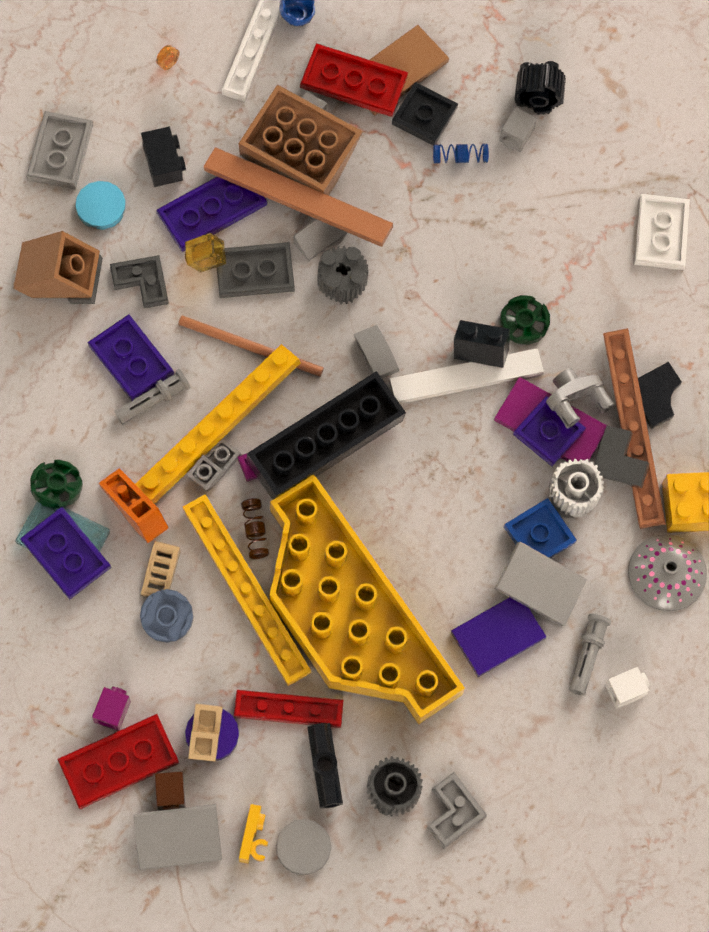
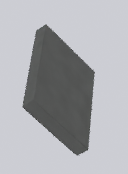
(256, 270)

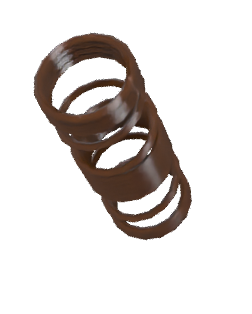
(254, 529)

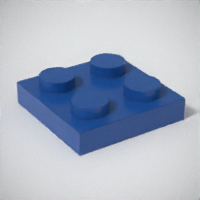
(541, 529)

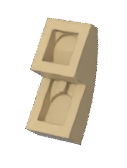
(205, 732)

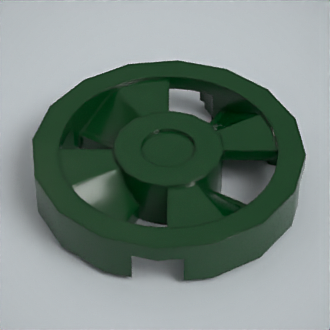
(525, 319)
(55, 484)

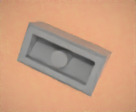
(316, 238)

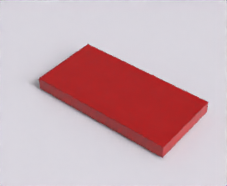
(354, 80)
(118, 761)

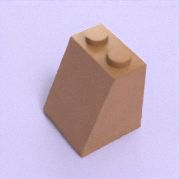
(56, 267)

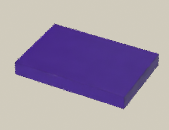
(130, 357)
(65, 553)
(497, 635)

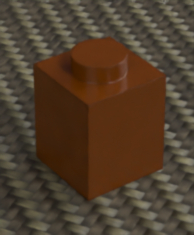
(170, 790)

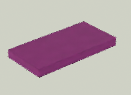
(525, 398)

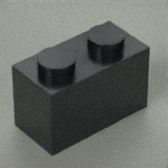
(162, 156)
(481, 343)

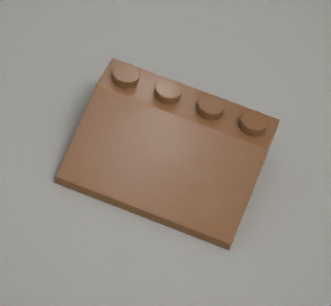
(299, 141)

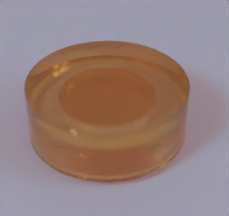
(167, 57)

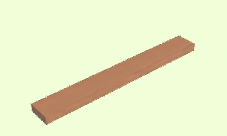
(298, 197)
(633, 419)

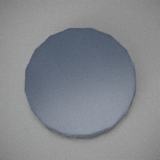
(166, 615)

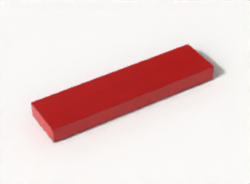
(288, 708)

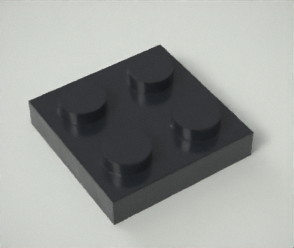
(424, 113)

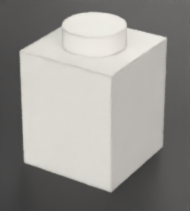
(627, 687)

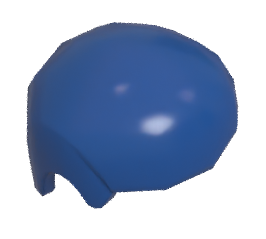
(297, 11)

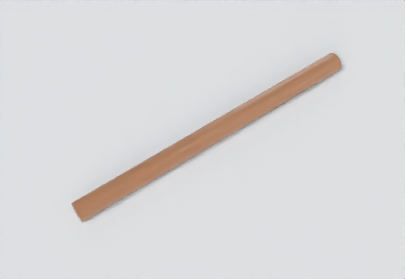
(242, 343)

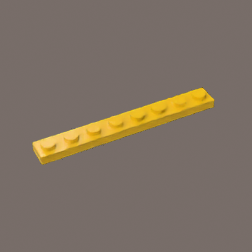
(218, 423)
(246, 590)

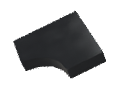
(656, 394)

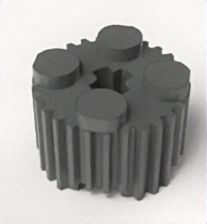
(345, 262)
(401, 773)

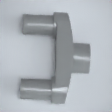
(572, 388)

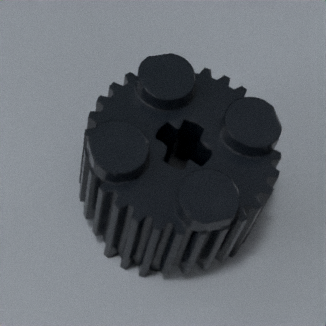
(540, 86)

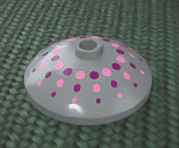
(658, 585)

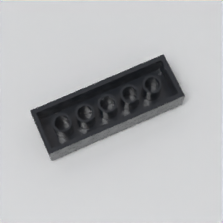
(326, 435)

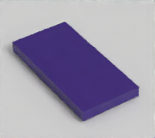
(208, 210)

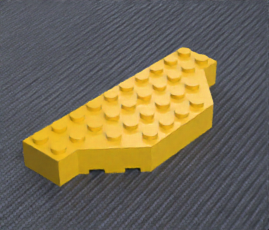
(349, 611)

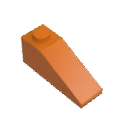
(134, 505)

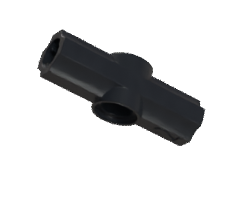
(323, 749)

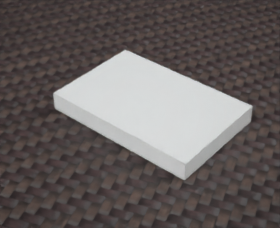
(662, 232)

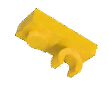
(254, 822)

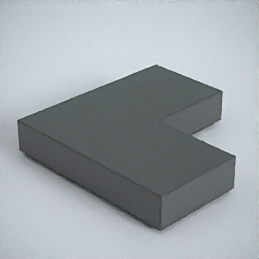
(144, 273)
(613, 460)

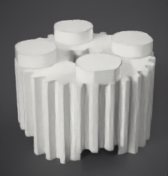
(571, 499)

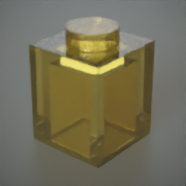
(205, 252)

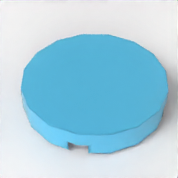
(100, 205)

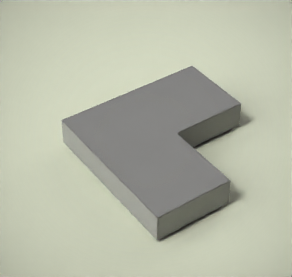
(462, 811)

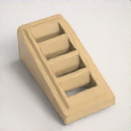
(159, 547)

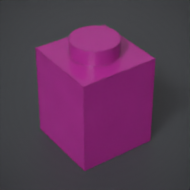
(111, 708)

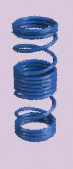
(460, 153)

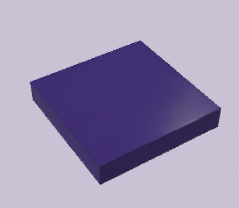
(547, 433)

